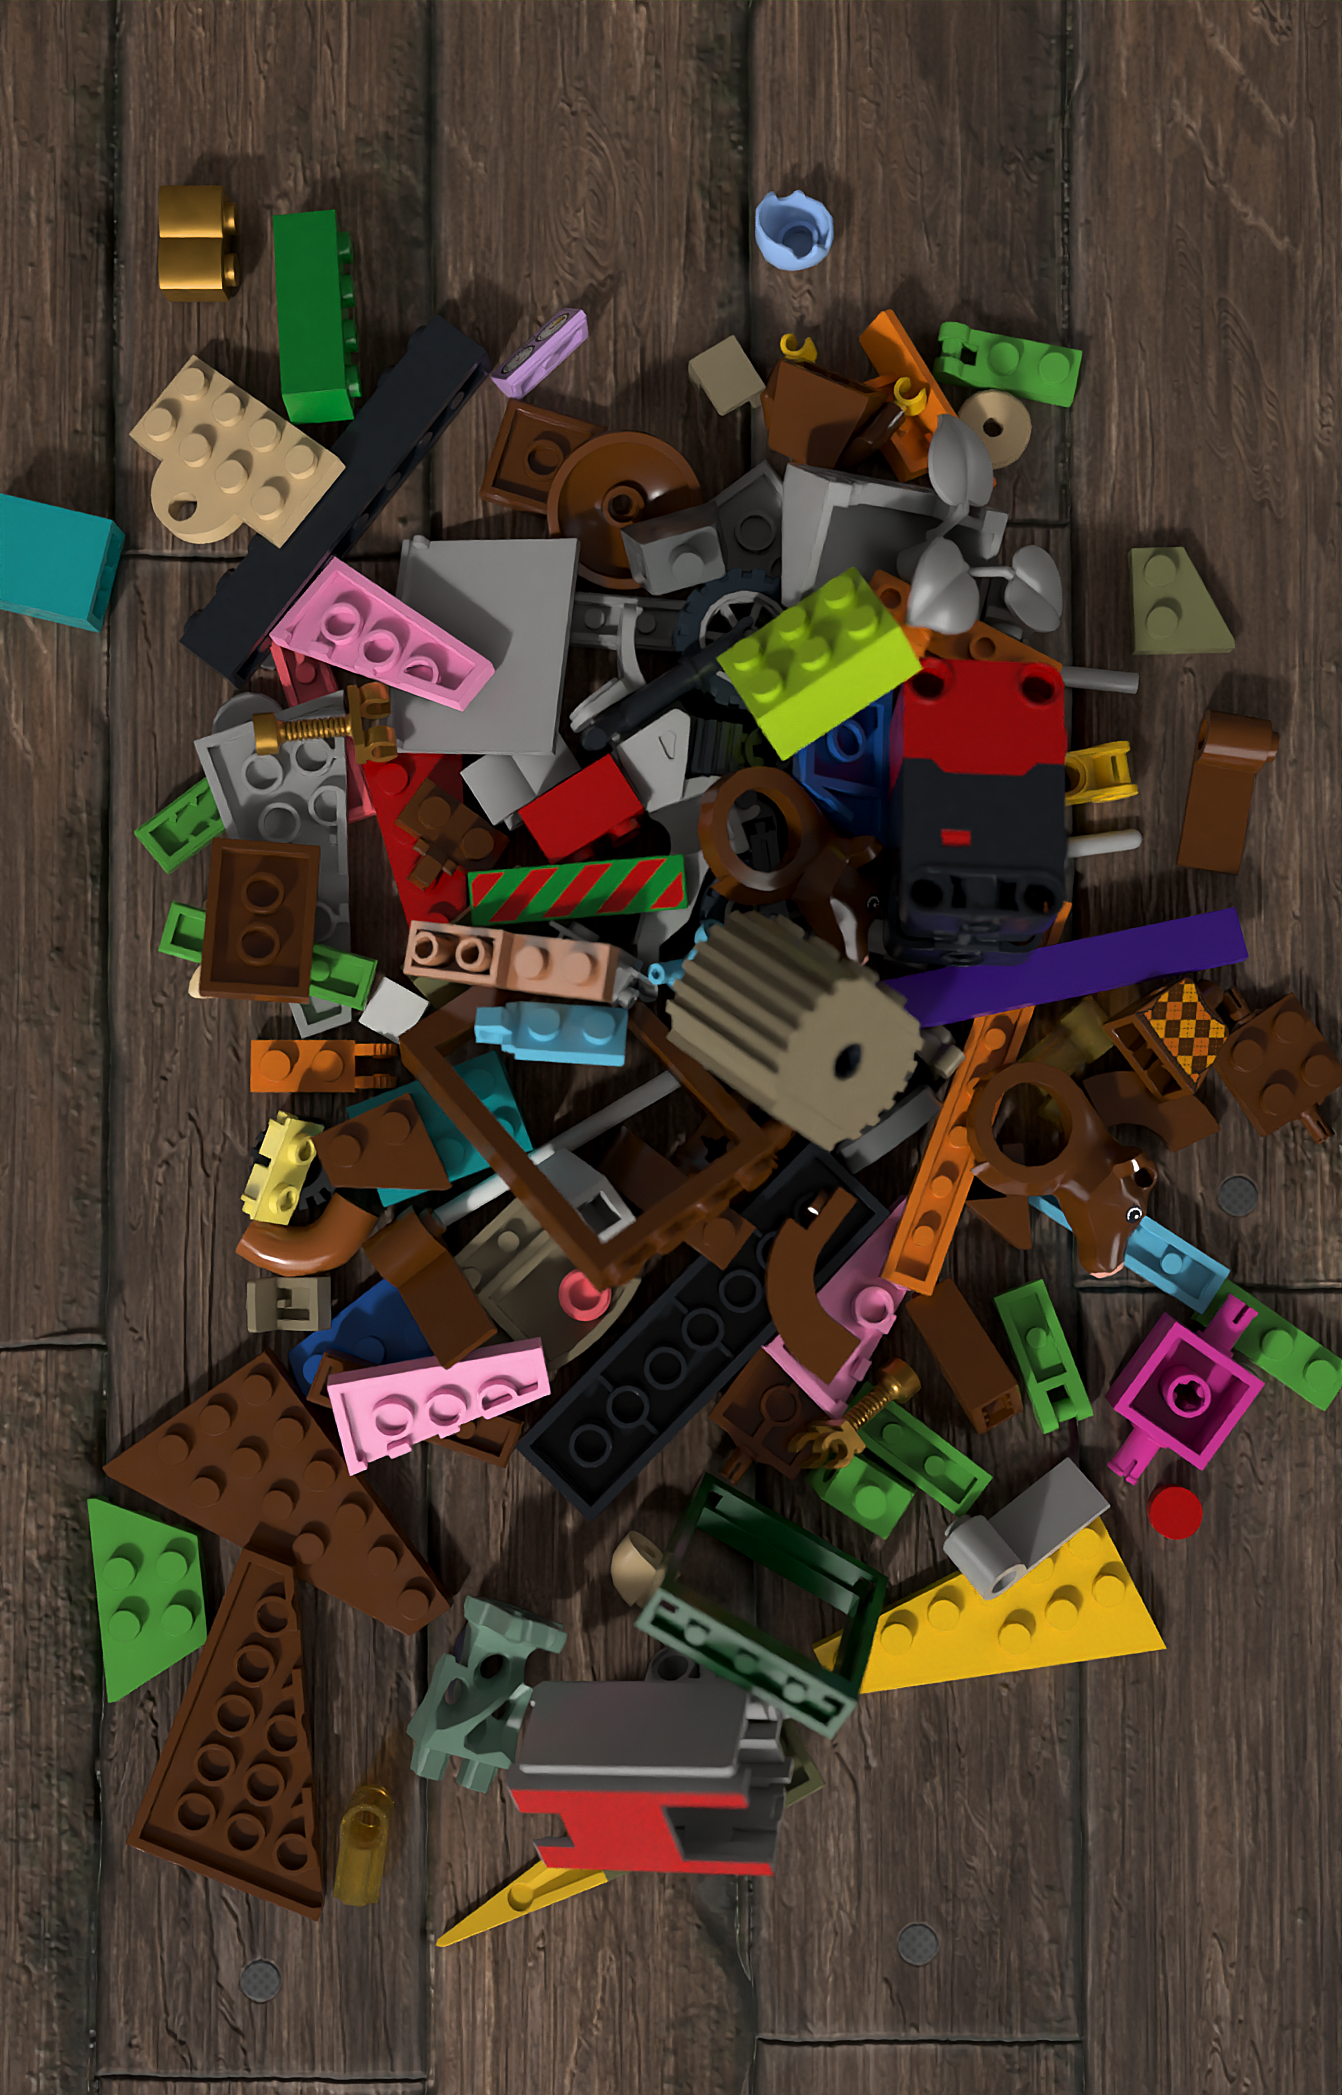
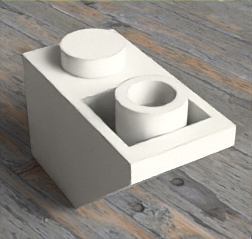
(587, 1193)

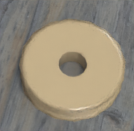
(1008, 414)

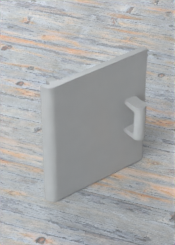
(514, 610)

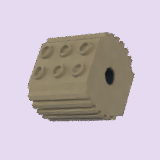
(794, 1026)

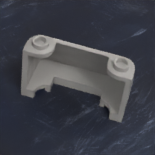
(864, 523)

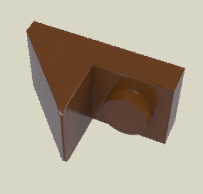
(1006, 1213)

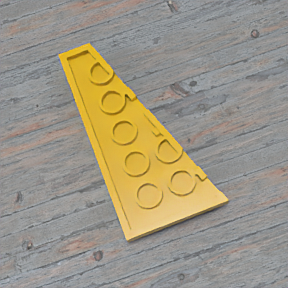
(1059, 1613)

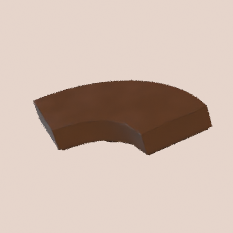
(1126, 1099)

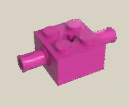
(1189, 1424)

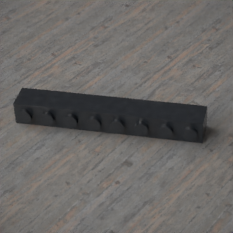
(380, 451)

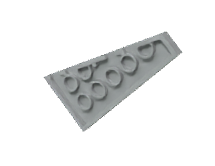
(295, 801)

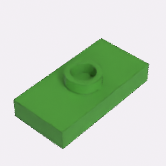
(182, 827)

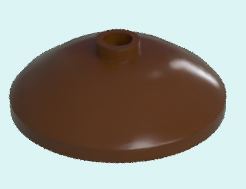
(597, 472)

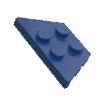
(850, 770)

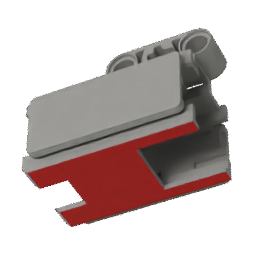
(655, 1772)

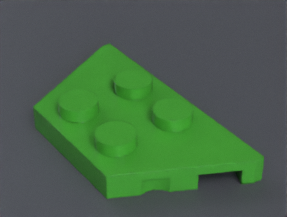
(147, 1593)

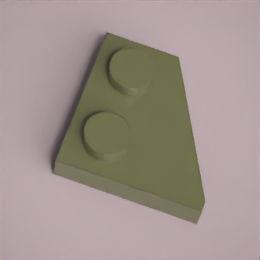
(1172, 606)

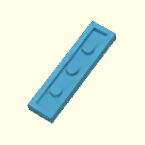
(1160, 1259)

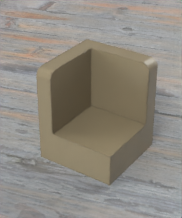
(726, 376)

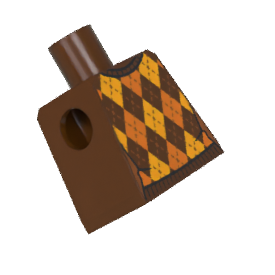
(1171, 1036)

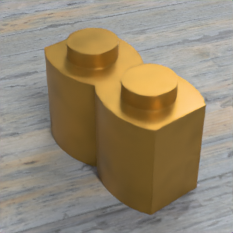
(196, 243)

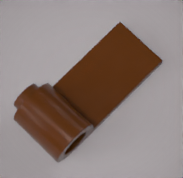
(1220, 789)
(432, 1284)

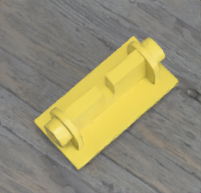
(275, 1189)

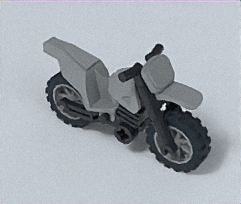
(664, 744)

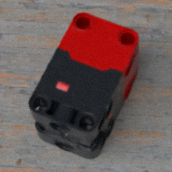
(975, 812)

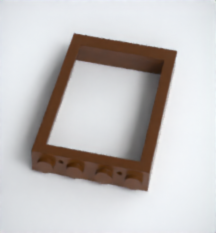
(657, 1229)

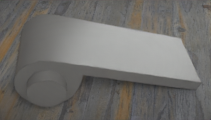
(1025, 1532)

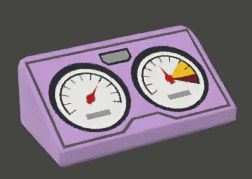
(541, 353)

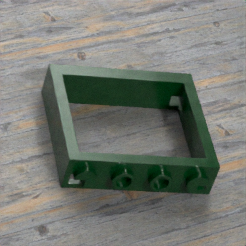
(740, 1650)

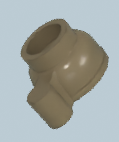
(938, 1054)

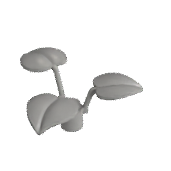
(942, 584)

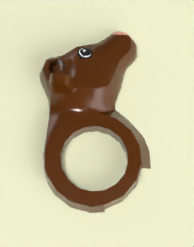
(824, 873)
(1090, 1174)

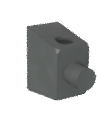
(677, 549)

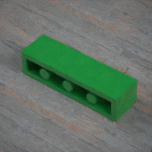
(314, 319)

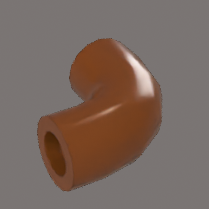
(310, 1247)

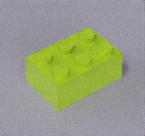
(819, 662)

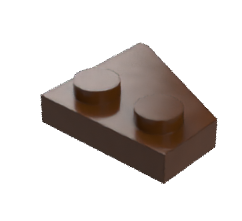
(383, 1150)

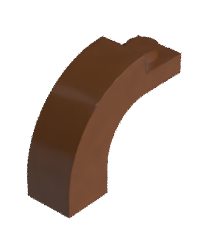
(649, 1177)
(801, 1321)

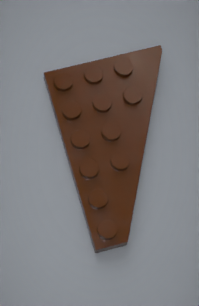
(238, 1762)

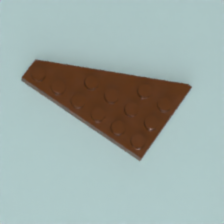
(272, 1475)

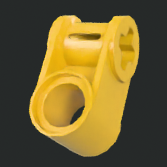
(1099, 774)

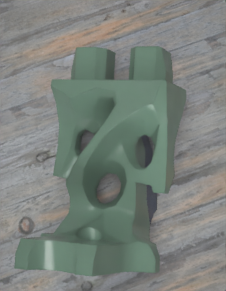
(467, 1723)

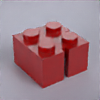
(585, 815)

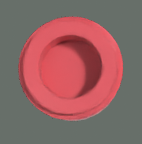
(580, 1298)

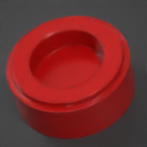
(1174, 1511)

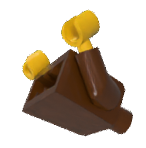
(826, 416)

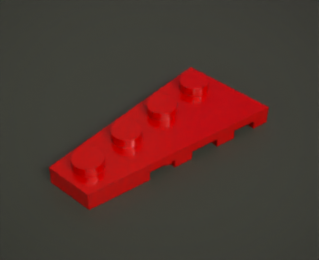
(391, 788)

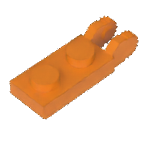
(316, 1066)

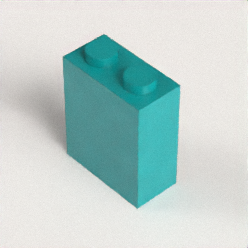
(57, 562)

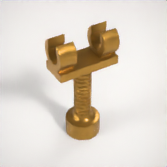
(367, 701)
(895, 1382)

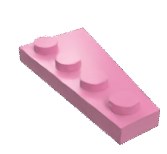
(376, 635)
(859, 1303)
(408, 1401)

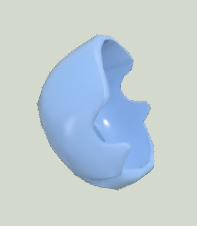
(793, 231)

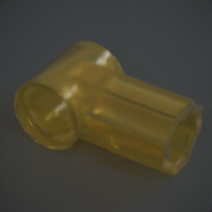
(1073, 1041)
(363, 1847)

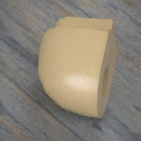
(635, 1567)

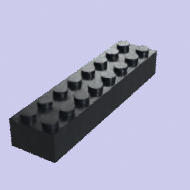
(685, 1343)

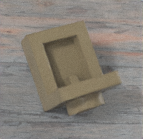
(289, 1303)

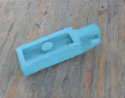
(556, 1032)

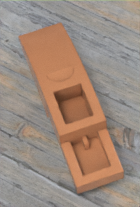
(512, 961)

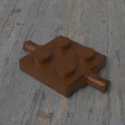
(1277, 1065)
(762, 1415)

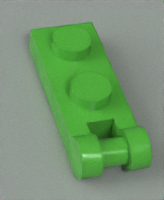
(1007, 364)
(1041, 1353)

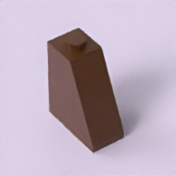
(966, 1356)

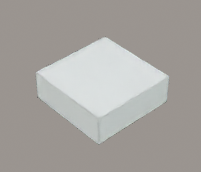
(393, 1010)

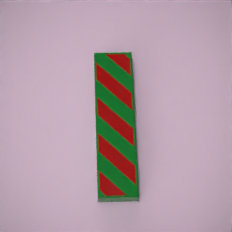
(578, 890)

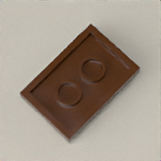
(260, 921)

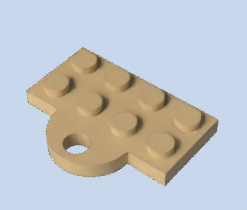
(229, 459)

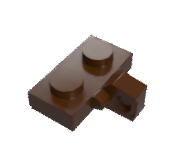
(447, 835)

